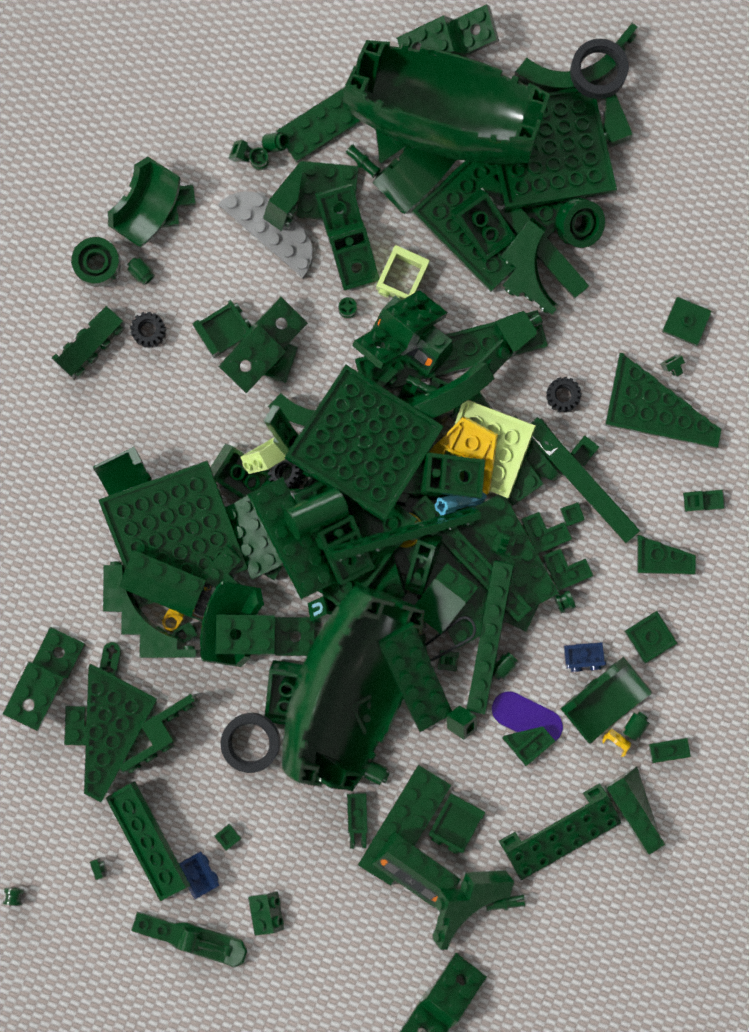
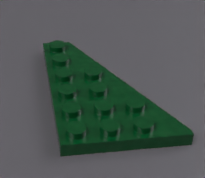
(648, 407)

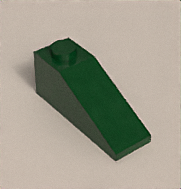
(615, 123)
(422, 563)

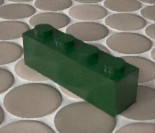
(89, 343)
(632, 802)

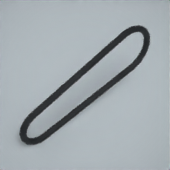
(461, 643)

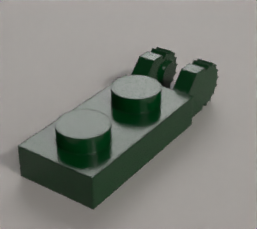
(357, 817)

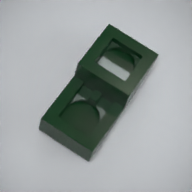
(704, 500)

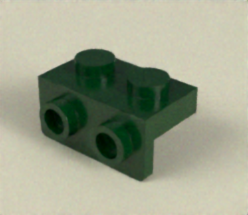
(266, 913)

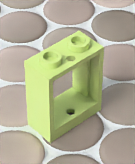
(408, 257)
(262, 457)

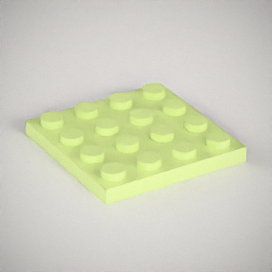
(511, 447)

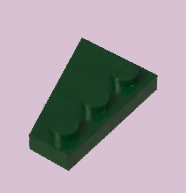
(662, 559)

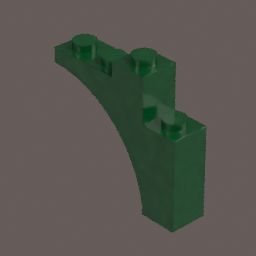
(526, 278)
(459, 904)

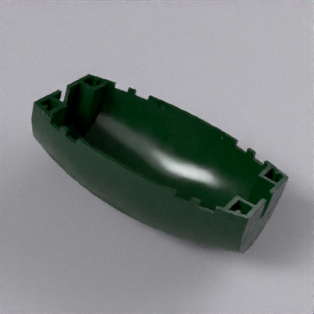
(445, 103)
(341, 668)

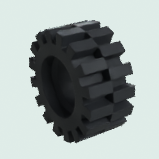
(140, 321)
(563, 383)
(294, 479)

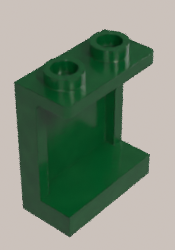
(222, 328)
(456, 824)

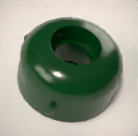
(591, 226)
(85, 251)

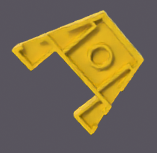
(471, 441)

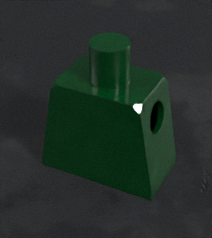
(518, 330)

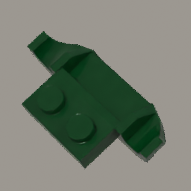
(540, 461)

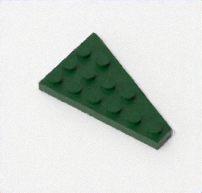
(112, 726)

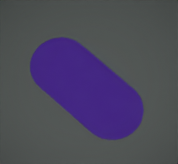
(523, 714)

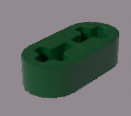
(115, 658)

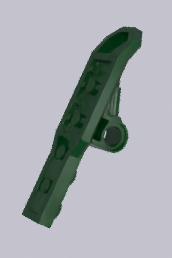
(192, 939)

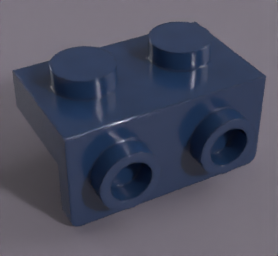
(584, 655)
(199, 875)

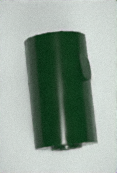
(316, 513)

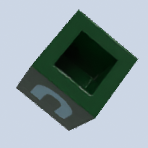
(321, 609)

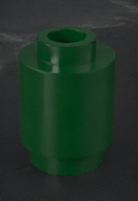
(275, 142)
(140, 270)
(505, 666)
(636, 726)
(376, 772)

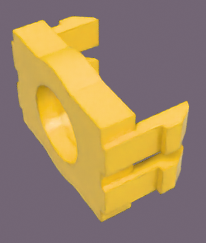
(619, 740)

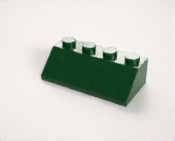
(162, 583)

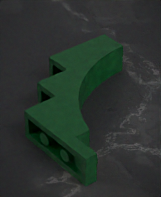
(153, 641)

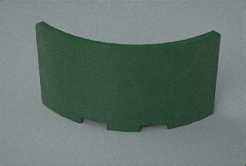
(411, 177)
(147, 204)
(122, 471)
(227, 600)
(606, 700)

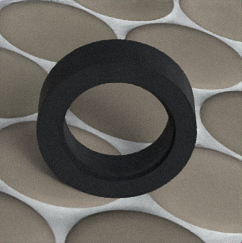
(599, 46)
(250, 766)

